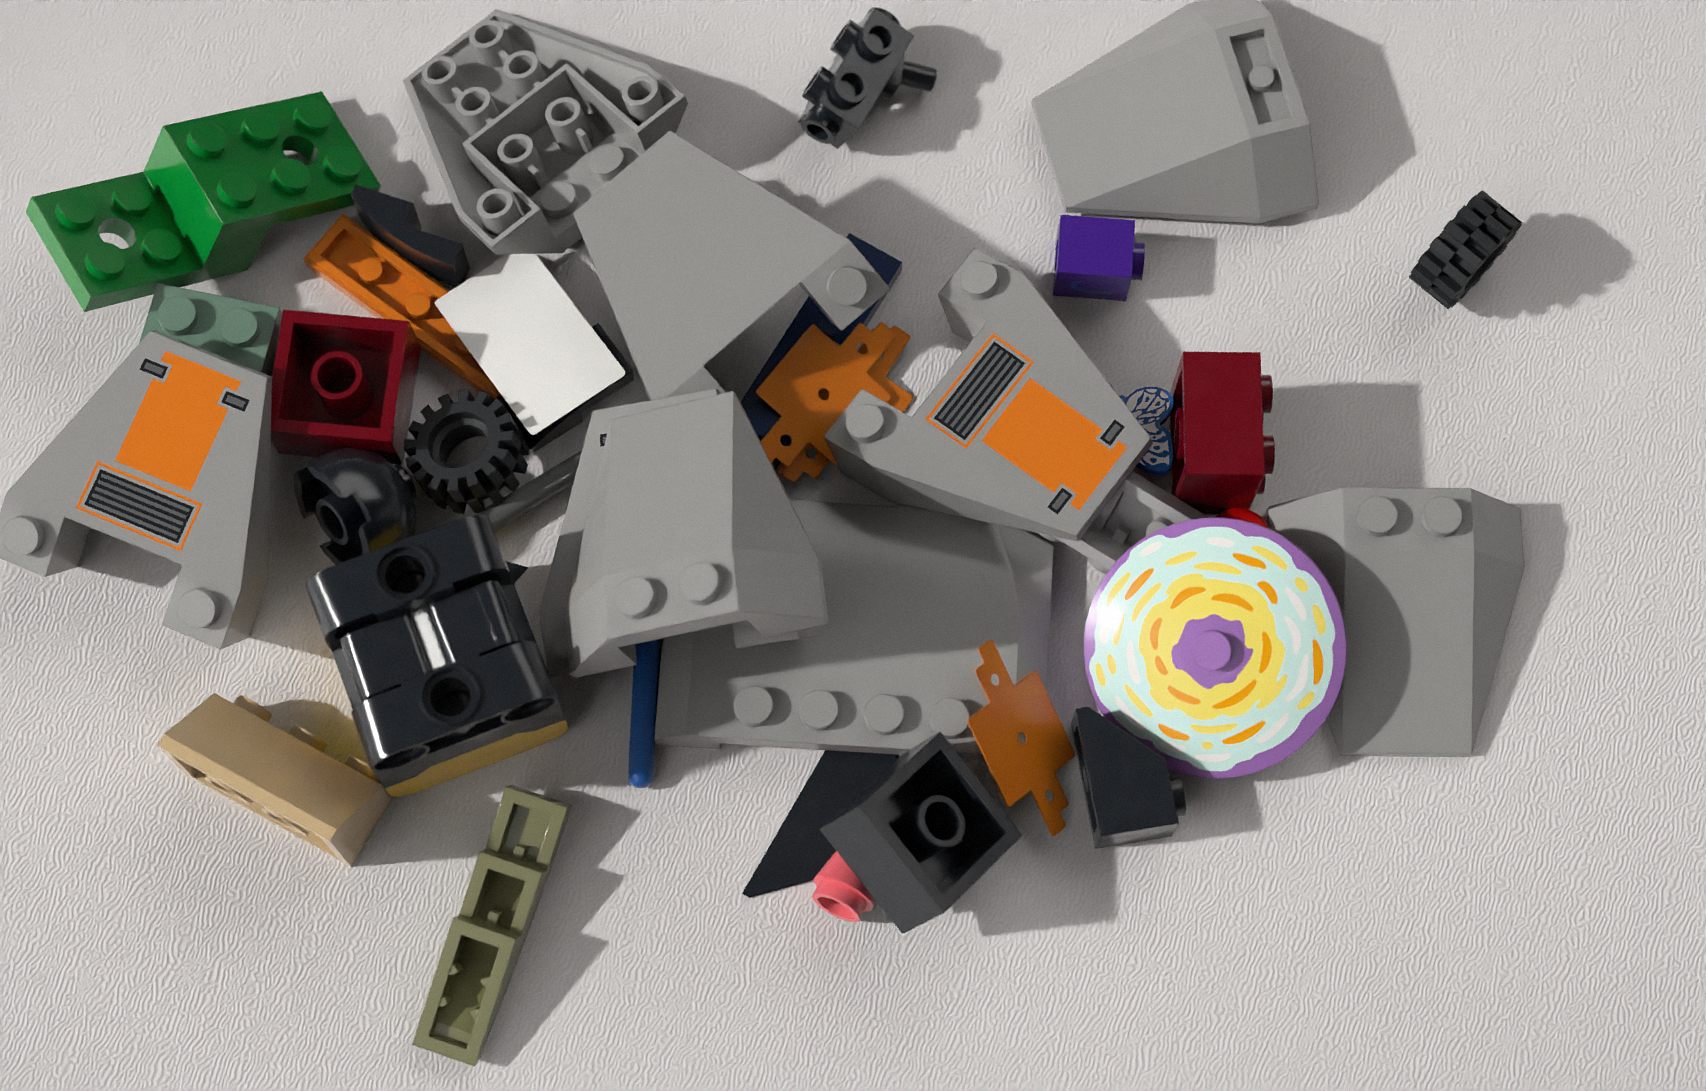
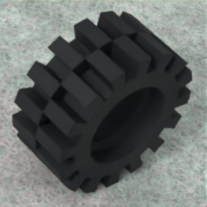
(1465, 249)
(449, 428)

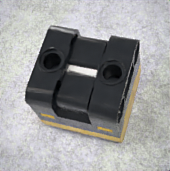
(436, 656)

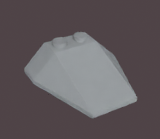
(687, 537)
(1423, 608)

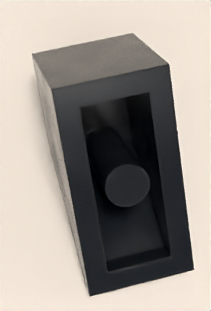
(1124, 783)

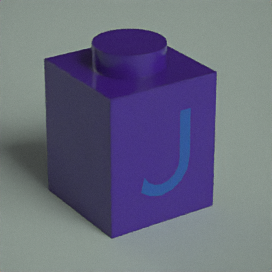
(1096, 258)

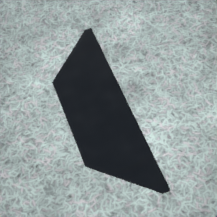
(799, 845)

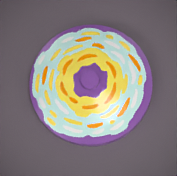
(1216, 646)

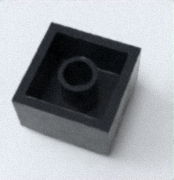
(921, 833)

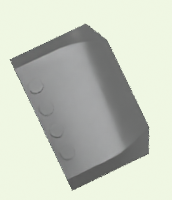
(900, 646)

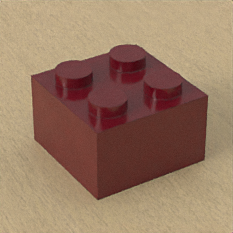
(343, 384)
(1219, 430)

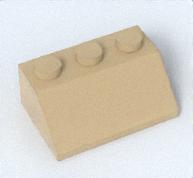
(279, 774)

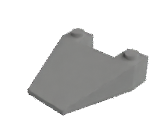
(702, 255)

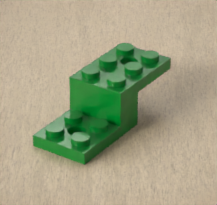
(201, 200)

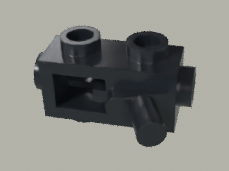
(865, 66)

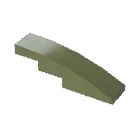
(491, 925)

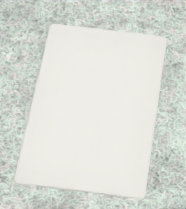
(529, 339)

